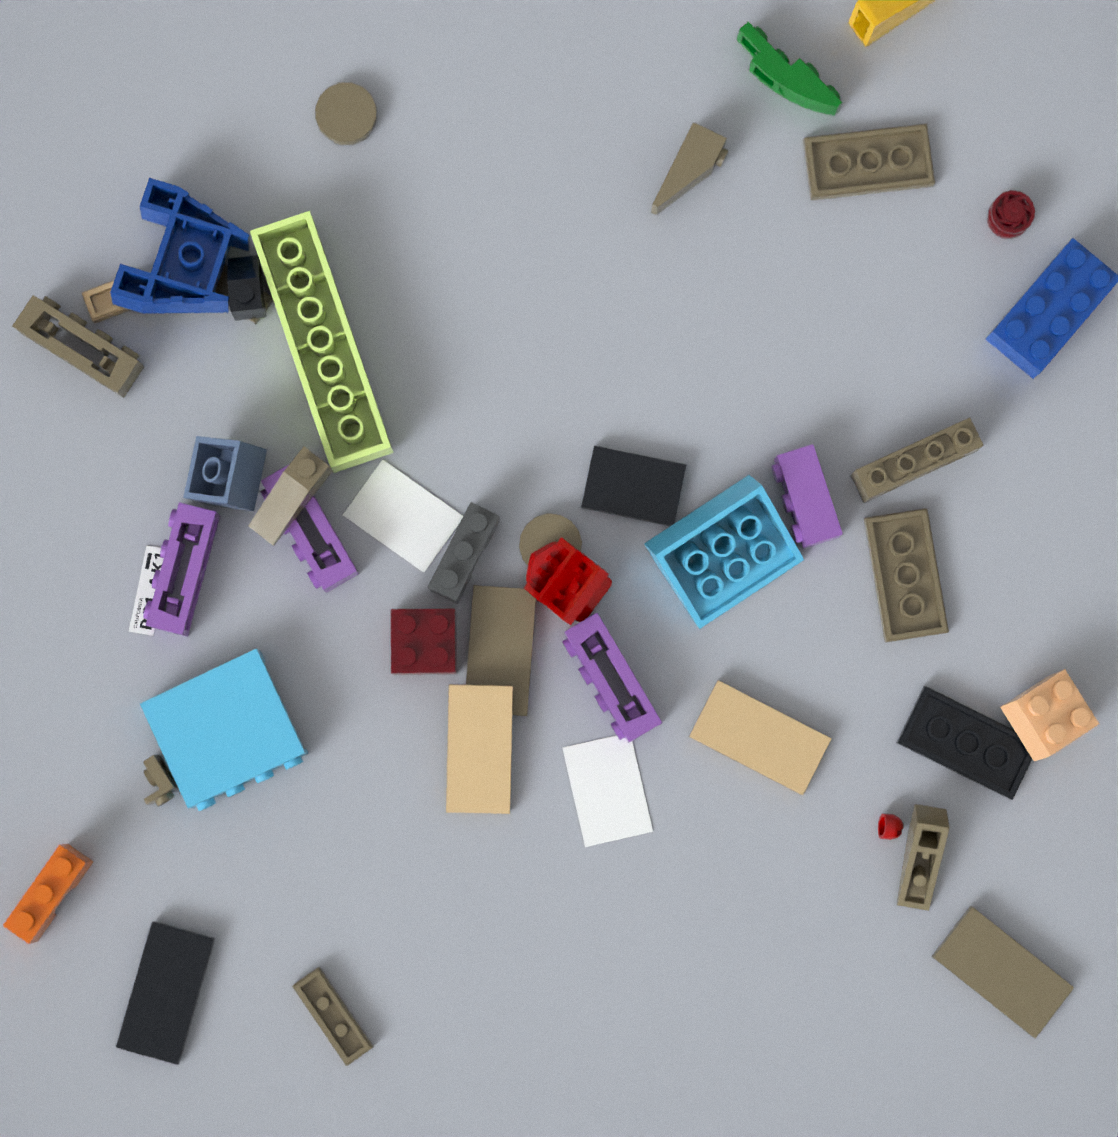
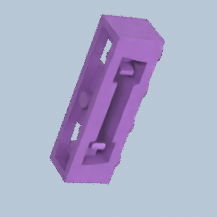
(172, 552)
(334, 573)
(585, 633)

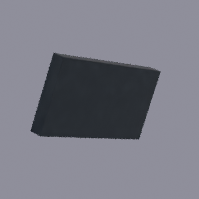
(966, 742)
(165, 992)

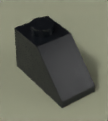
(245, 288)

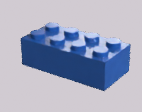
(1053, 308)

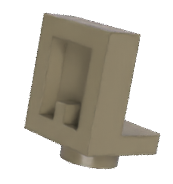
(159, 774)

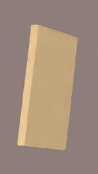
(760, 737)
(479, 748)

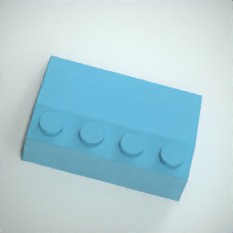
(724, 551)

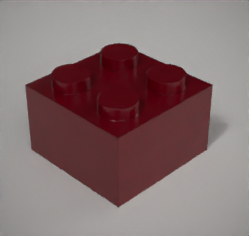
(423, 642)

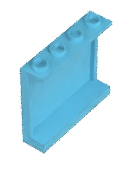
(224, 730)

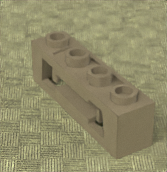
(36, 317)
(917, 460)

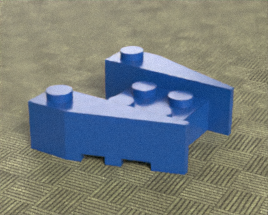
(187, 259)

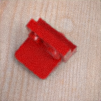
(566, 580)

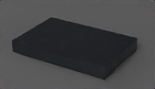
(633, 486)

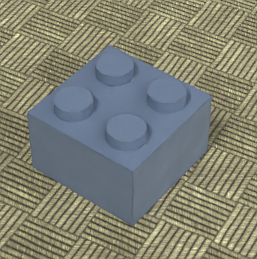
(225, 473)

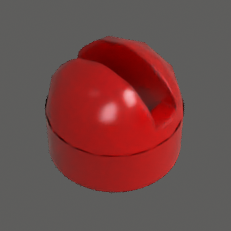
(889, 826)

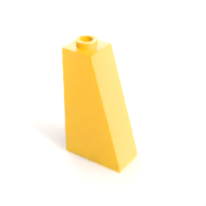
(877, 17)

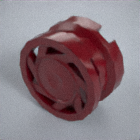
(1010, 214)

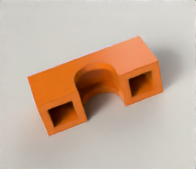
(46, 892)

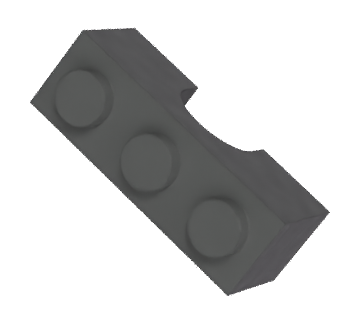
(463, 552)

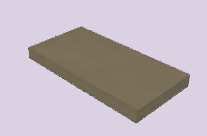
(868, 162)
(906, 575)
(502, 641)
(1002, 972)

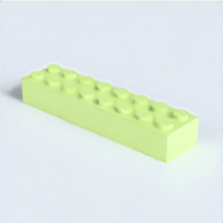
(321, 342)

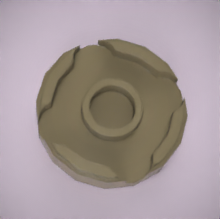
(346, 113)
(545, 530)

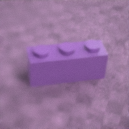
(806, 497)

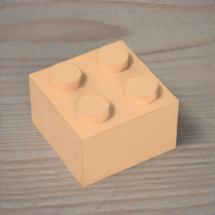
(1049, 715)

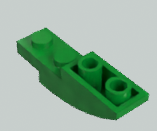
(796, 82)

